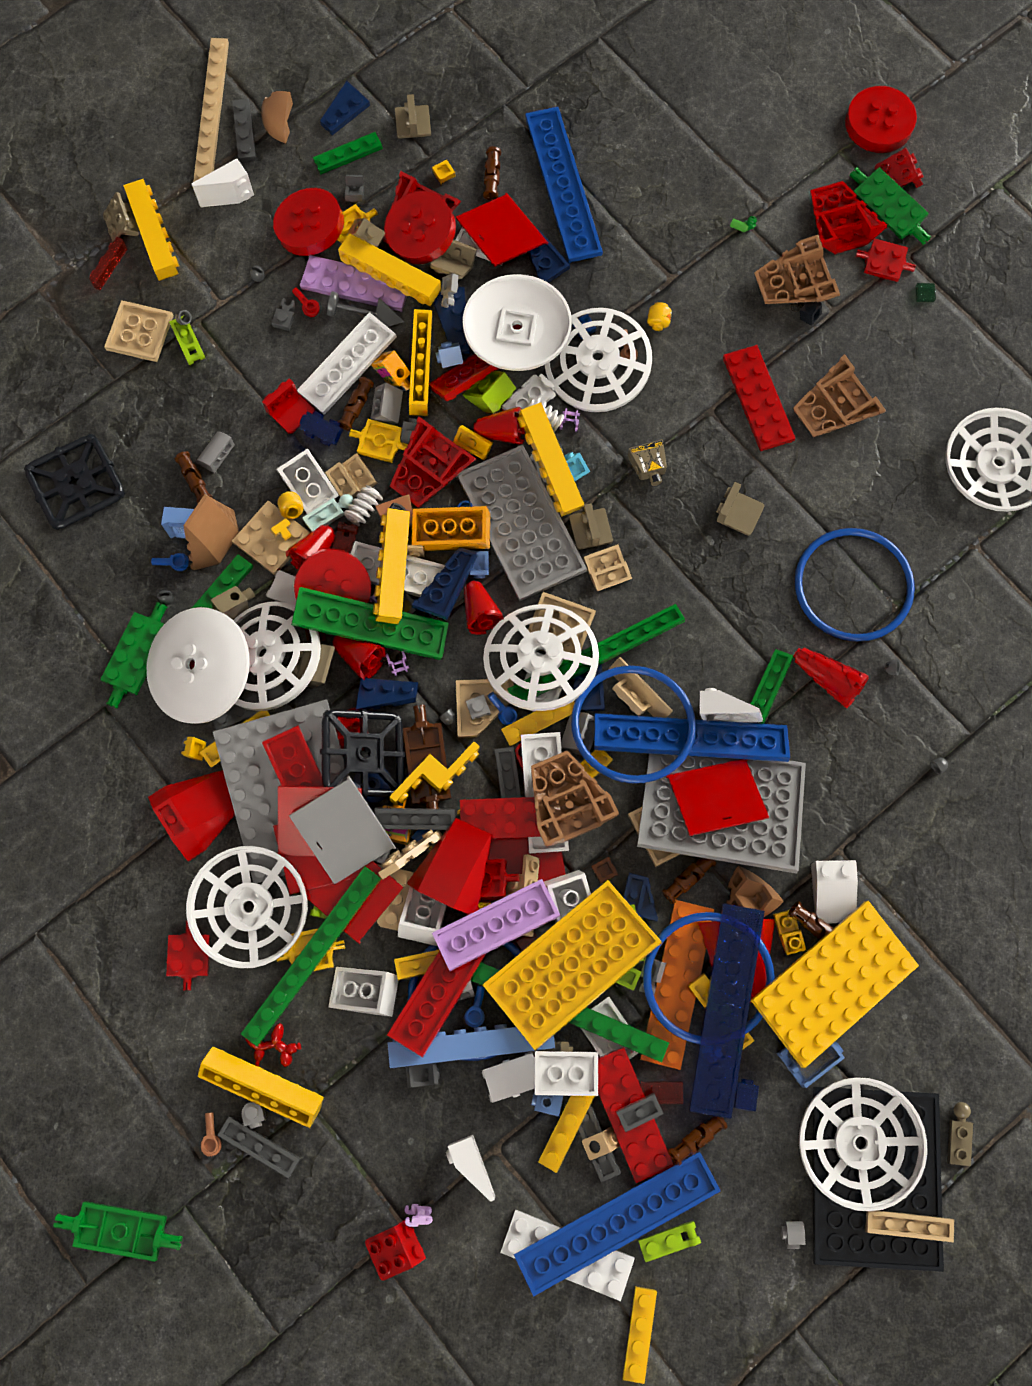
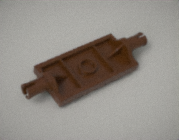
(420, 741)

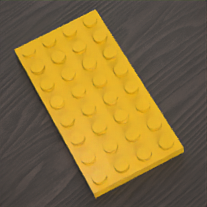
(571, 964)
(834, 984)

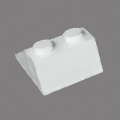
(223, 186)
(307, 480)
(723, 707)
(834, 889)
(568, 891)
(421, 918)
(364, 991)
(469, 1163)

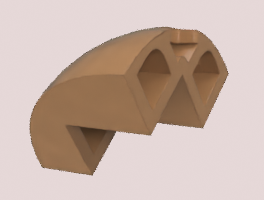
(276, 113)
(752, 892)

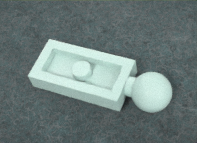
(327, 512)

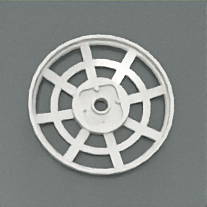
(601, 368)
(988, 453)
(275, 655)
(541, 665)
(234, 907)
(875, 1146)

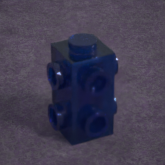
(316, 426)

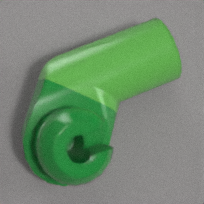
(744, 226)

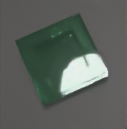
(925, 292)

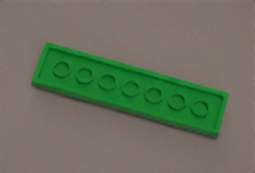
(357, 622)

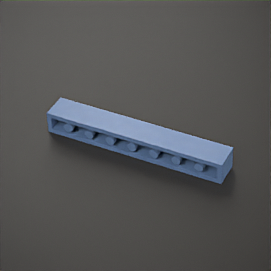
(465, 1046)

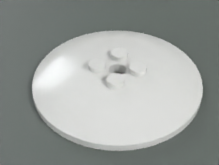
(520, 301)
(219, 667)

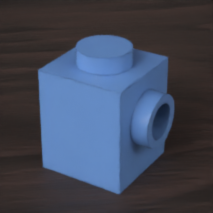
(449, 354)
(547, 1103)

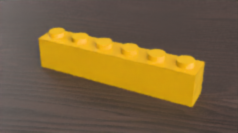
(150, 228)
(389, 270)
(420, 363)
(551, 459)
(392, 566)
(260, 1087)

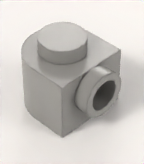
(253, 1115)
(793, 1233)

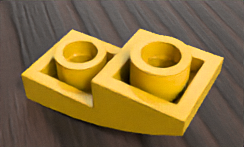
(789, 933)

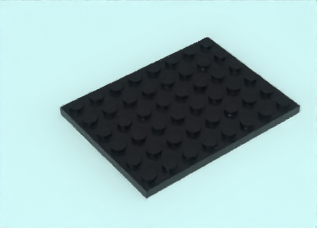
(840, 1231)

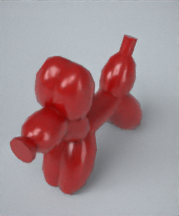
(285, 1050)

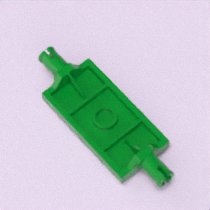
(891, 204)
(129, 661)
(119, 1231)

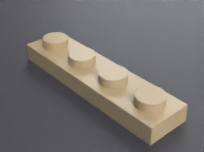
(910, 1225)

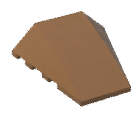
(836, 401)
(210, 532)

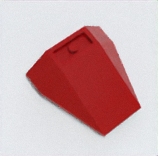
(194, 811)

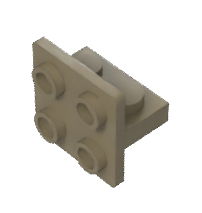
(412, 120)
(120, 218)
(590, 528)

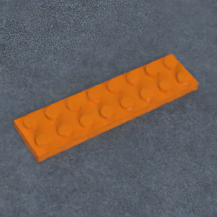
(684, 962)

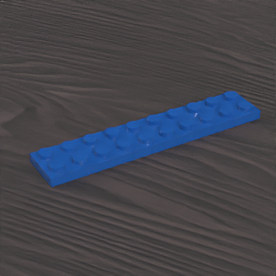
(563, 184)
(712, 738)
(616, 1223)

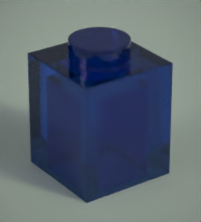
(746, 1095)

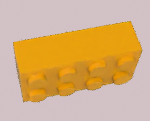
(451, 528)

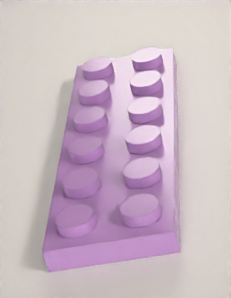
(329, 275)
(495, 925)

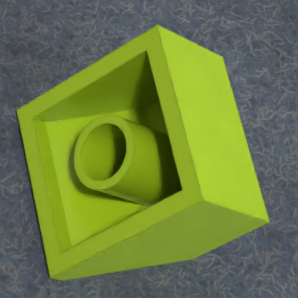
(491, 392)

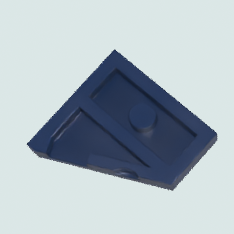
(639, 893)

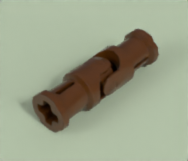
(492, 173)
(355, 403)
(192, 475)
(686, 880)
(810, 921)
(694, 1141)

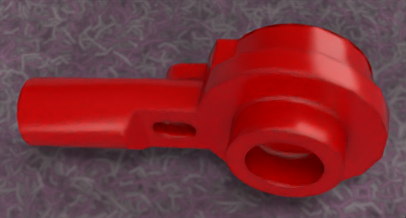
(309, 307)

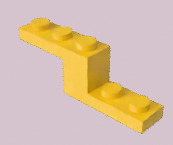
(435, 774)

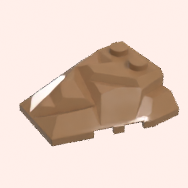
(797, 275)
(568, 799)

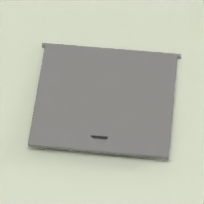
(343, 829)

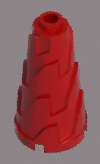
(836, 678)

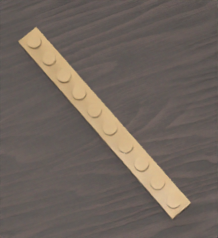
(211, 107)

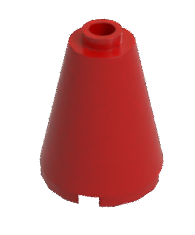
(501, 426)
(315, 541)
(480, 609)
(360, 655)

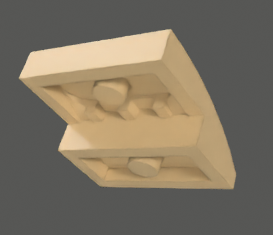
(350, 476)
(607, 568)

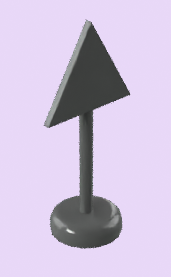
(383, 311)

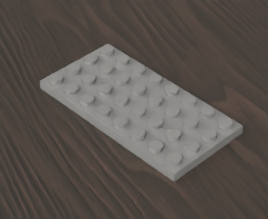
(523, 523)

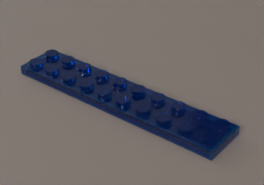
(726, 1011)

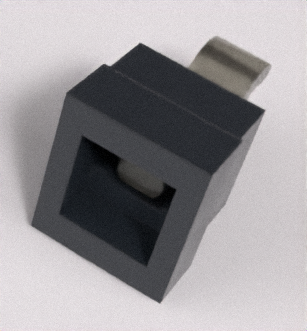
(808, 311)

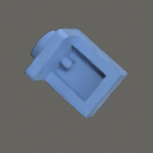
(481, 565)

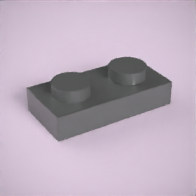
(639, 1112)

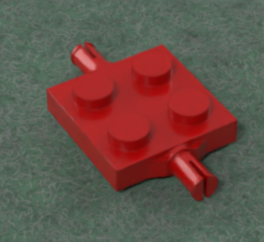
(885, 260)
(496, 879)
(186, 957)

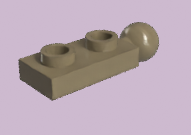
(960, 1136)

